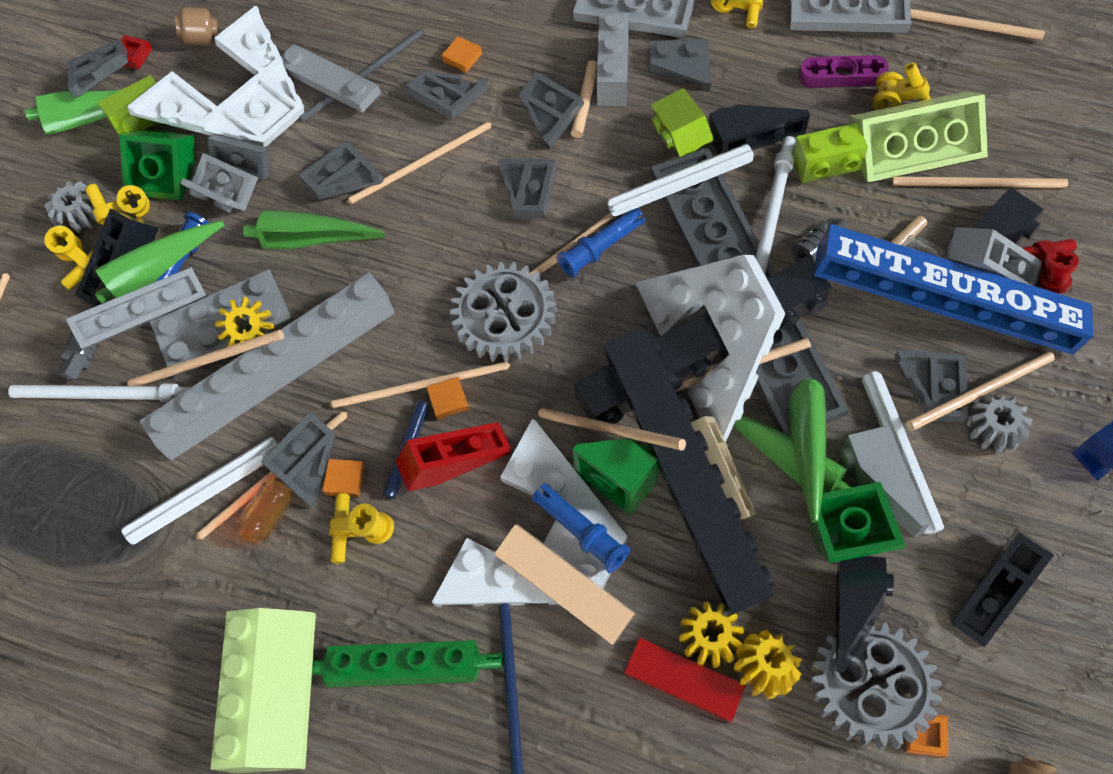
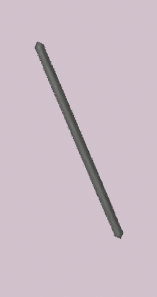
(367, 71)

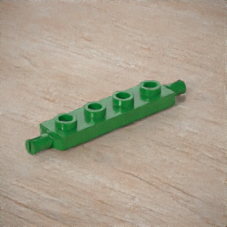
(404, 663)

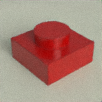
(136, 51)

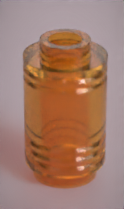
(264, 512)

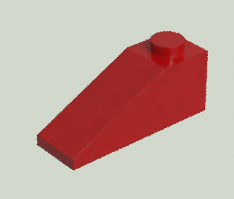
(450, 454)

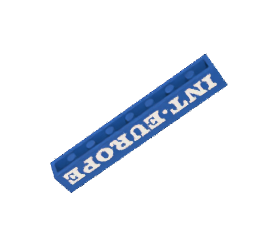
(953, 290)

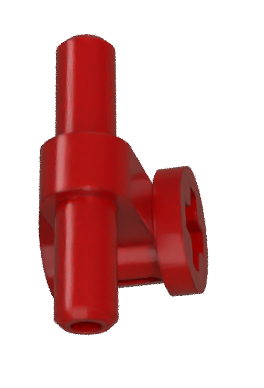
(1057, 263)

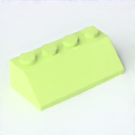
(923, 135)
(264, 691)

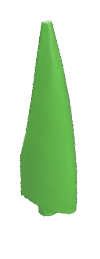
(64, 112)
(299, 229)
(150, 261)
(808, 436)
(780, 450)

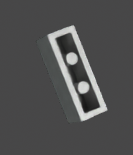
(612, 59)

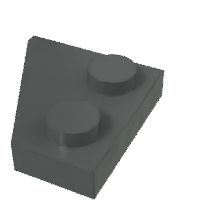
(550, 107)
(340, 173)

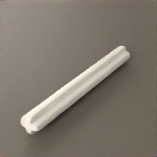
(680, 180)
(887, 415)
(198, 492)

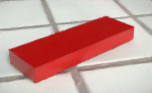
(685, 680)

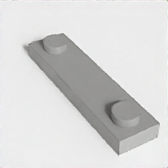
(330, 78)
(135, 308)

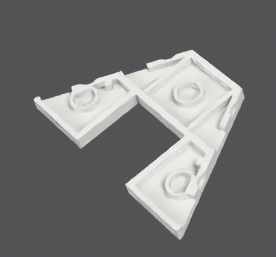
(252, 113)
(742, 312)
(483, 578)

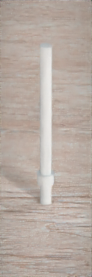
(783, 165)
(164, 393)

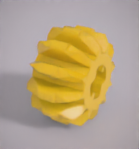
(231, 323)
(696, 629)
(767, 664)

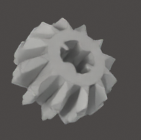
(70, 207)
(1012, 422)

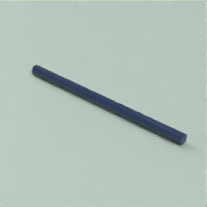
(511, 689)

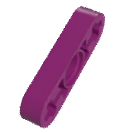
(821, 65)

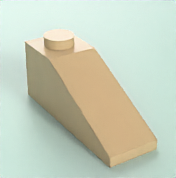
(720, 454)

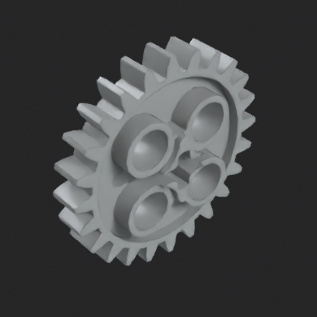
(528, 296)
(897, 715)

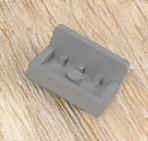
(221, 182)

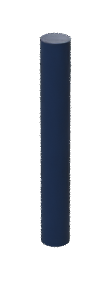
(412, 432)

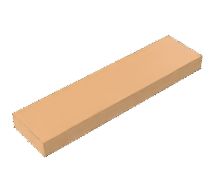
(564, 584)

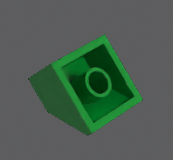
(157, 162)
(617, 470)
(855, 524)

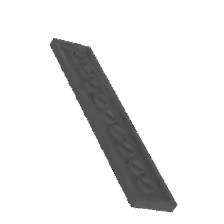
(718, 230)

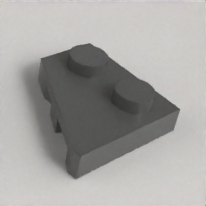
(682, 60)
(95, 66)
(445, 92)
(529, 185)
(935, 379)
(303, 457)

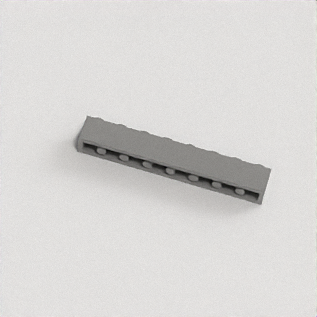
(267, 368)

